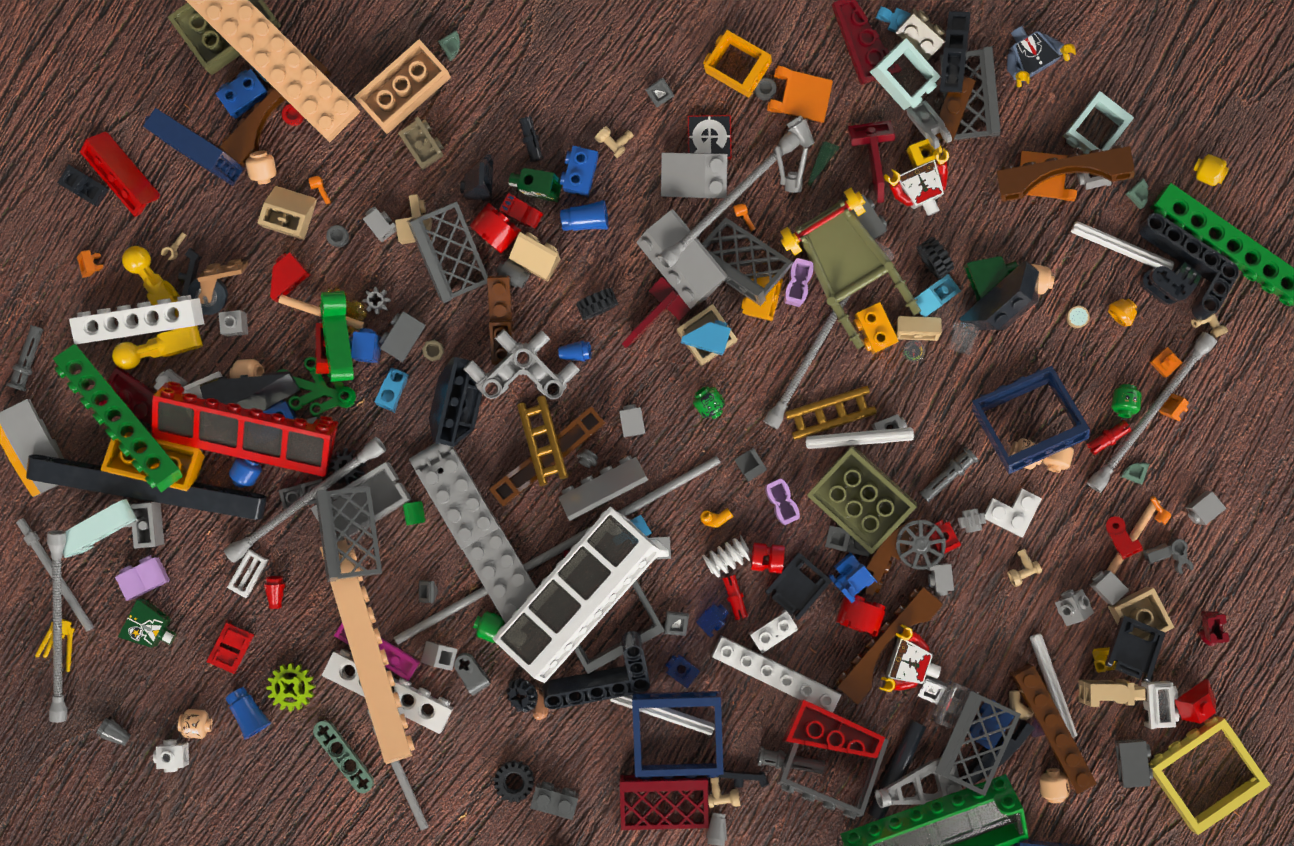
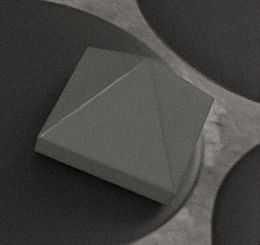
(427, 591)

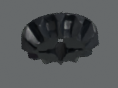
(522, 687)

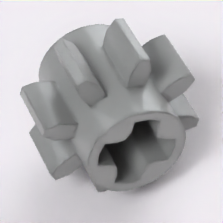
(372, 296)
(971, 520)

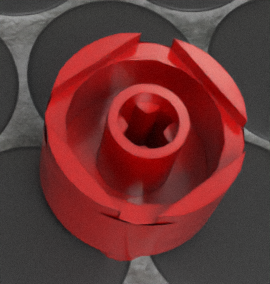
(495, 228)
(861, 615)

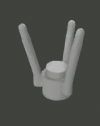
(794, 180)

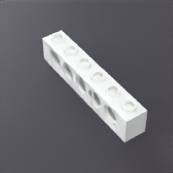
(84, 328)
(775, 674)
(442, 710)

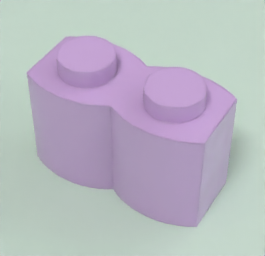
(797, 288)
(784, 507)
(142, 578)

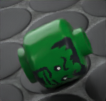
(709, 402)

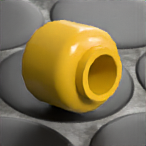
(1211, 170)

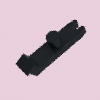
(191, 274)
(739, 777)

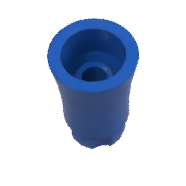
(585, 217)
(247, 713)

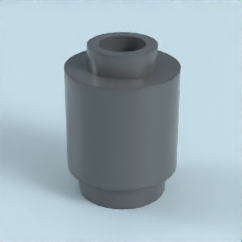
(517, 273)

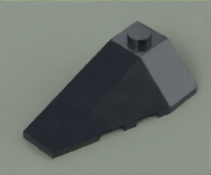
(479, 180)
(251, 392)

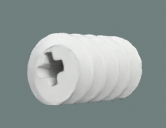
(727, 557)

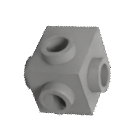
(1074, 606)

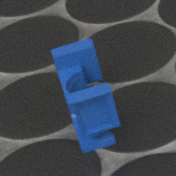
(852, 577)

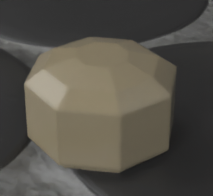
(433, 350)

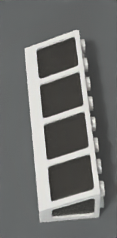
(576, 594)

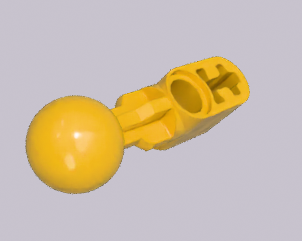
(137, 261)
(166, 344)

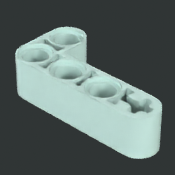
(85, 534)

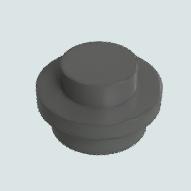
(587, 458)

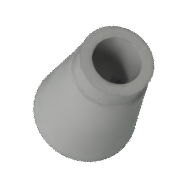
(801, 129)
(717, 830)

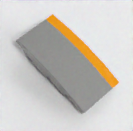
(26, 435)

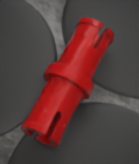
(1109, 437)
(735, 597)

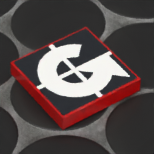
(710, 134)

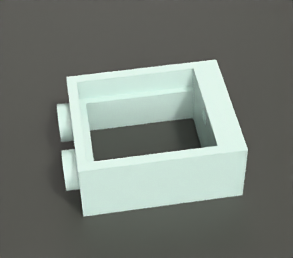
(893, 87)
(1110, 110)

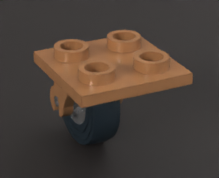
(211, 289)

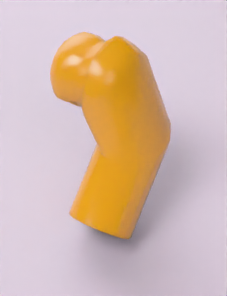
(715, 520)

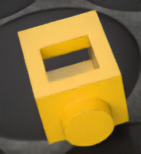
(915, 155)

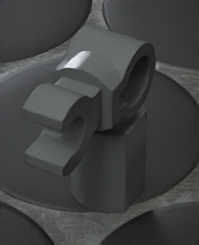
(1176, 547)

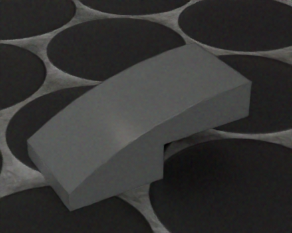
(843, 541)

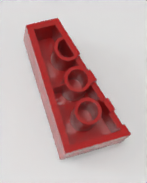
(826, 730)

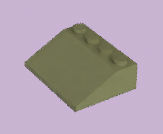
(205, 41)
(862, 499)

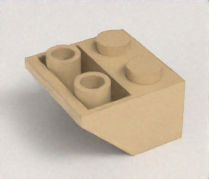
(287, 212)
(535, 257)

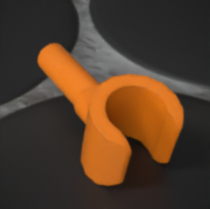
(317, 182)
(740, 210)
(1162, 515)

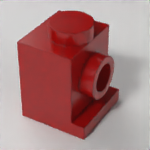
(951, 542)

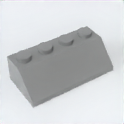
(696, 271)
(602, 488)

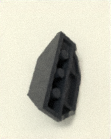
(1006, 300)
(454, 404)

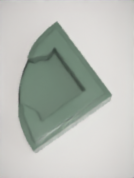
(450, 45)
(1139, 194)
(1135, 472)

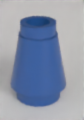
(575, 351)

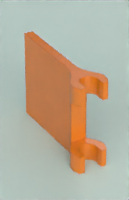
(802, 95)
(1052, 187)

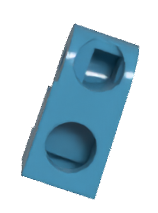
(391, 389)

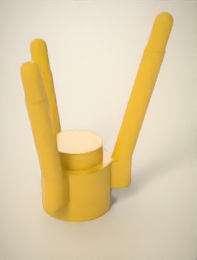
(66, 630)

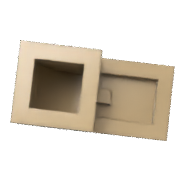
(417, 209)

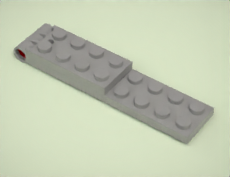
(474, 527)

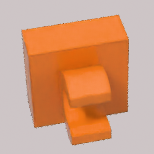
(86, 263)
(1166, 362)
(1174, 406)

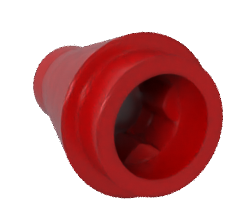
(274, 591)

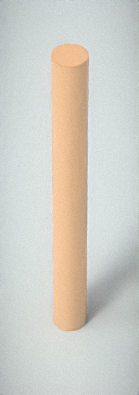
(315, 310)
(1140, 525)

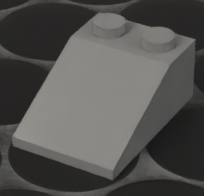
(694, 175)

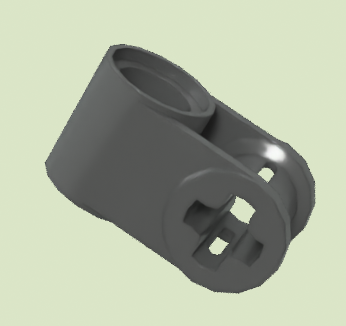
(472, 677)

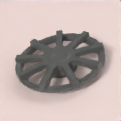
(921, 544)

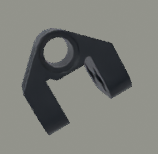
(1174, 284)

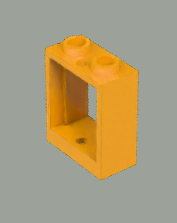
(722, 43)

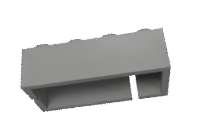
(385, 494)

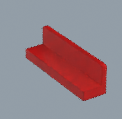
(119, 172)

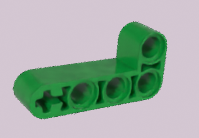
(336, 336)

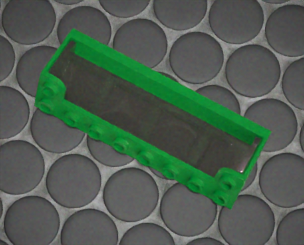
(951, 820)

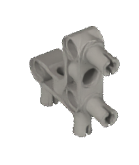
(509, 368)

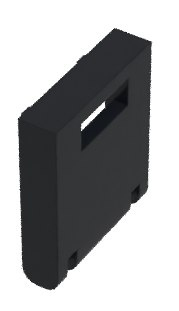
(795, 589)
(1133, 653)

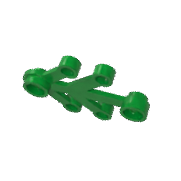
(319, 390)

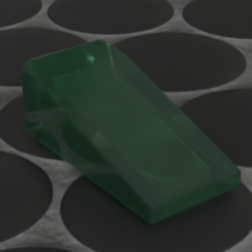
(824, 156)

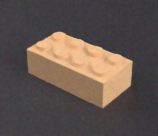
(403, 86)

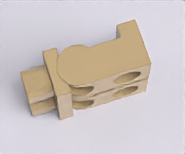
(1121, 692)

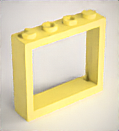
(1226, 804)

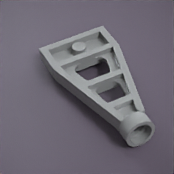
(893, 795)

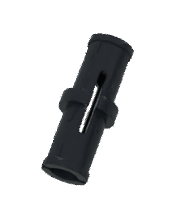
(530, 139)

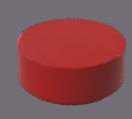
(291, 115)

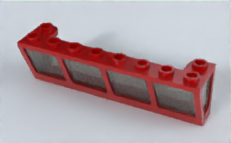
(242, 431)

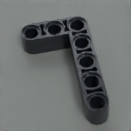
(1196, 258)
(603, 683)

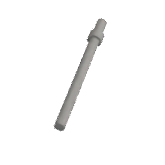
(32, 538)
(413, 803)

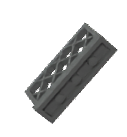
(989, 96)
(431, 259)
(735, 278)
(328, 533)
(959, 734)

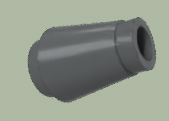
(113, 732)

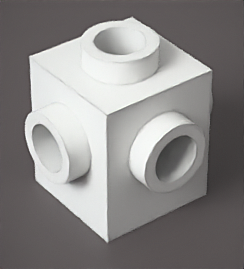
(171, 755)

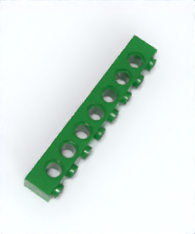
(1226, 232)
(73, 360)

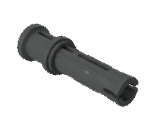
(36, 333)
(959, 469)
(777, 758)

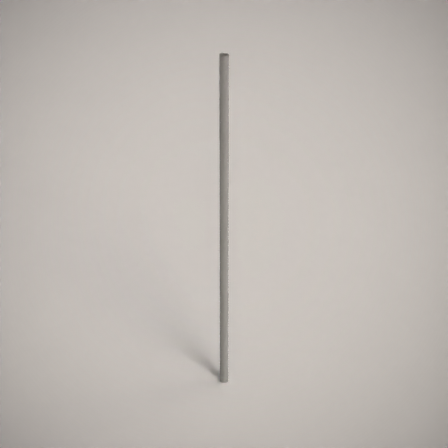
(558, 549)

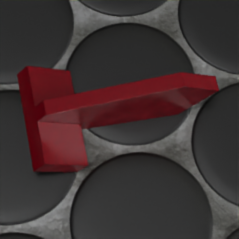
(871, 135)
(669, 300)

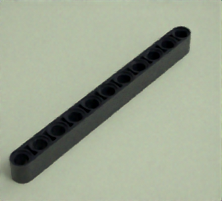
(91, 478)

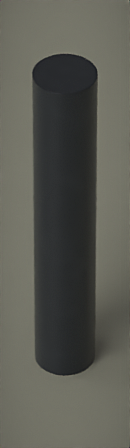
(899, 763)

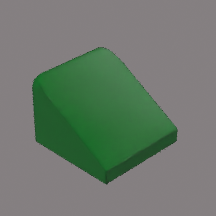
(414, 513)

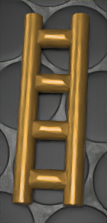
(836, 400)
(537, 453)

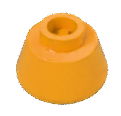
(1123, 311)

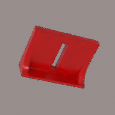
(234, 637)

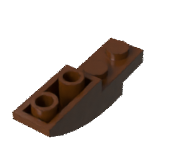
(500, 314)
(880, 562)

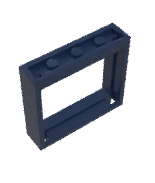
(193, 146)
(1047, 447)
(677, 699)

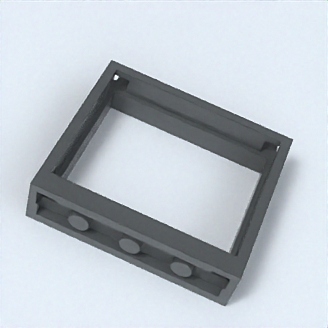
(617, 650)
(829, 802)

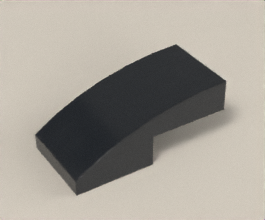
(83, 186)

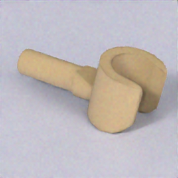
(174, 247)

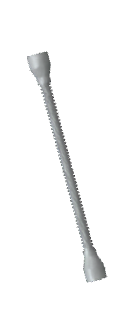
(671, 254)
(1203, 345)
(776, 414)
(56, 542)
(238, 549)

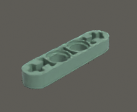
(347, 753)

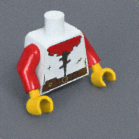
(921, 184)
(909, 662)

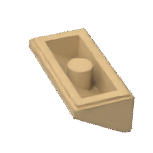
(918, 328)

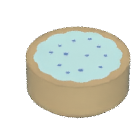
(1077, 317)

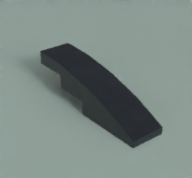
(955, 52)
(988, 759)

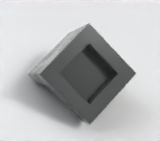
(750, 464)

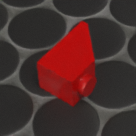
(286, 275)
(1197, 703)

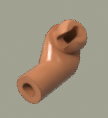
(540, 709)

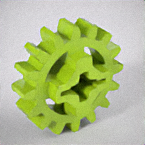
(297, 692)

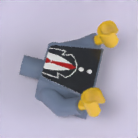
(1034, 54)

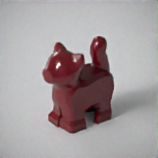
(1213, 628)

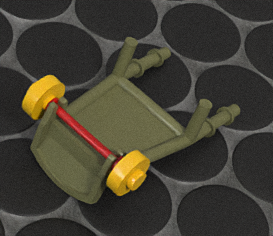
(844, 256)

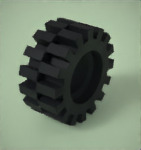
(935, 257)
(597, 303)
(510, 794)

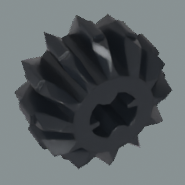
(341, 460)

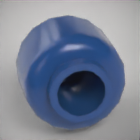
(244, 472)

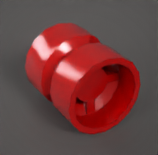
(775, 557)

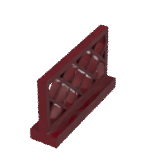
(634, 784)

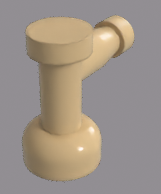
(616, 146)
(1217, 329)
(1030, 568)
(716, 797)

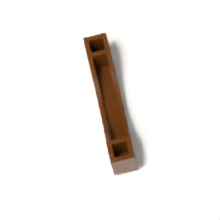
(248, 134)
(1110, 164)
(569, 439)
(858, 678)
(1055, 730)

